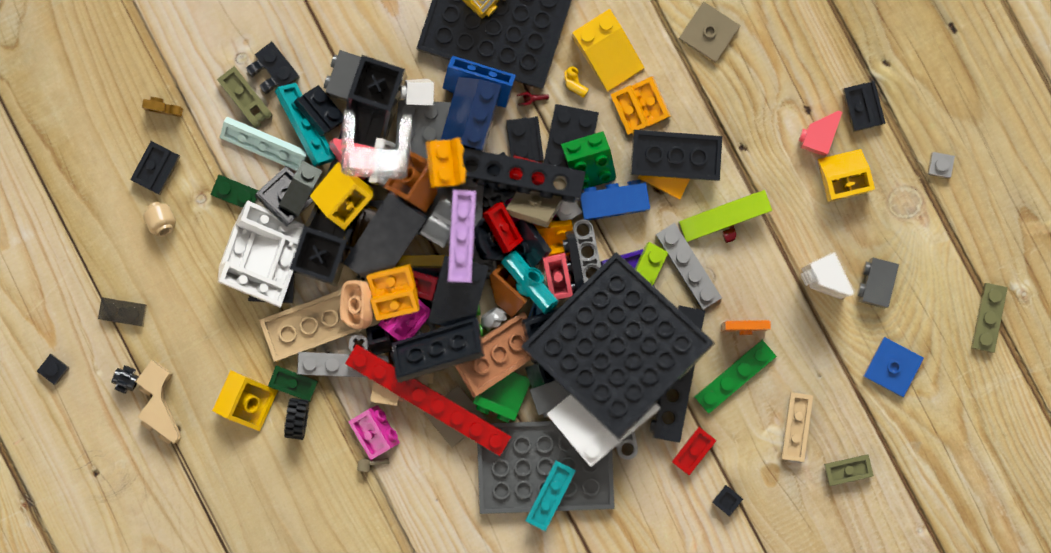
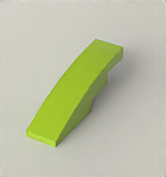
(725, 216)

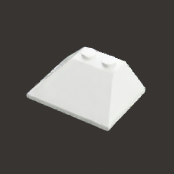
(260, 254)

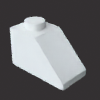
(417, 92)

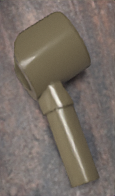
(364, 464)

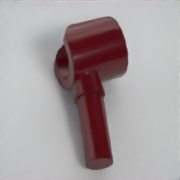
(532, 98)
(730, 234)

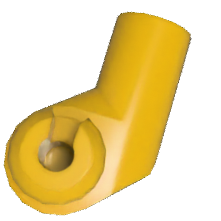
(572, 82)

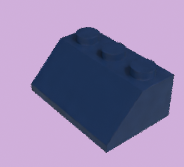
(472, 112)

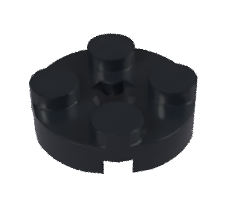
(484, 244)

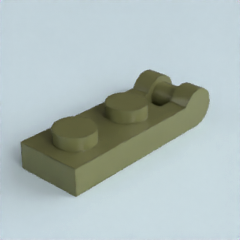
(244, 96)

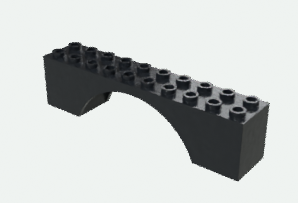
(374, 100)

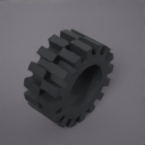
(296, 418)

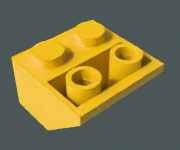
(846, 175)
(341, 196)

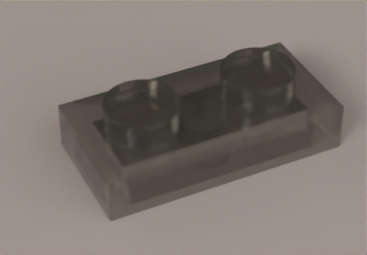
(122, 312)

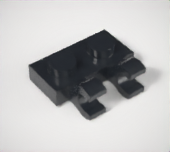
(276, 65)

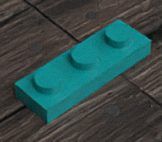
(550, 495)

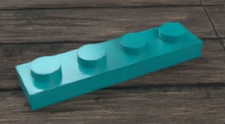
(314, 145)

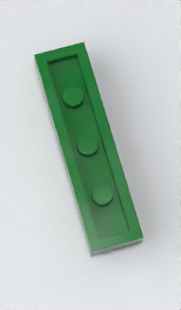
(735, 376)

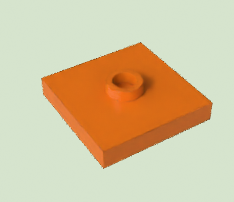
(746, 327)

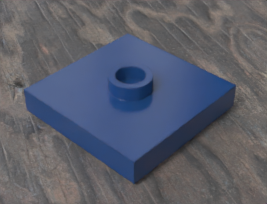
(893, 367)

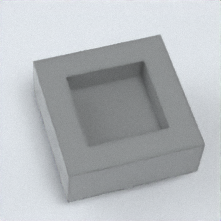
(941, 165)

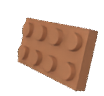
(502, 356)

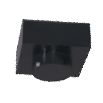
(53, 369)
(727, 500)

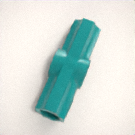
(529, 282)

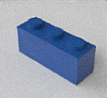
(464, 68)
(614, 200)

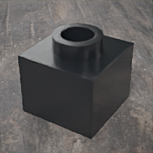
(379, 340)

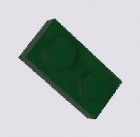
(233, 191)
(293, 384)

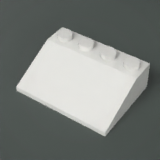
(585, 431)

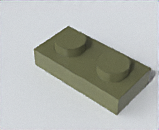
(848, 470)

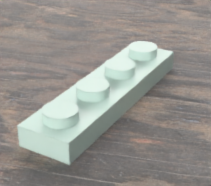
(262, 143)

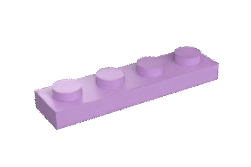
(462, 236)

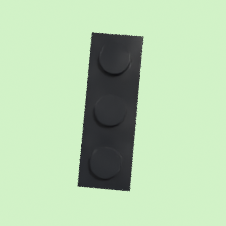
(574, 265)

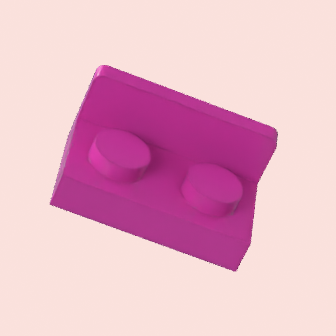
(406, 325)
(374, 432)

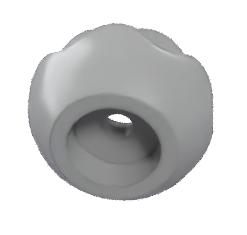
(493, 318)

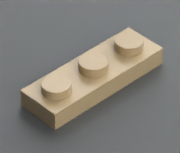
(797, 427)

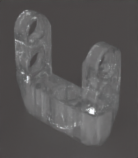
(373, 161)

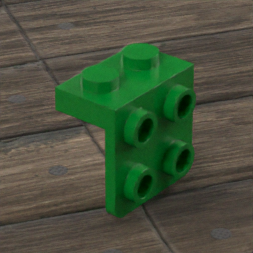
(592, 156)
(504, 397)

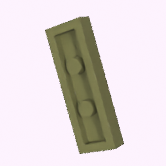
(989, 317)

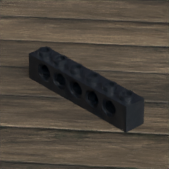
(573, 178)
(673, 431)

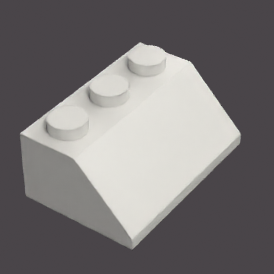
(827, 277)

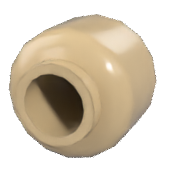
(159, 219)

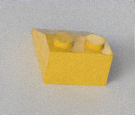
(608, 50)

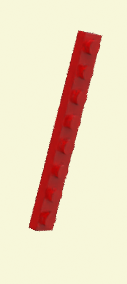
(429, 400)

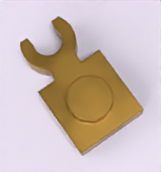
(156, 105)

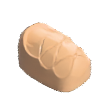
(356, 304)

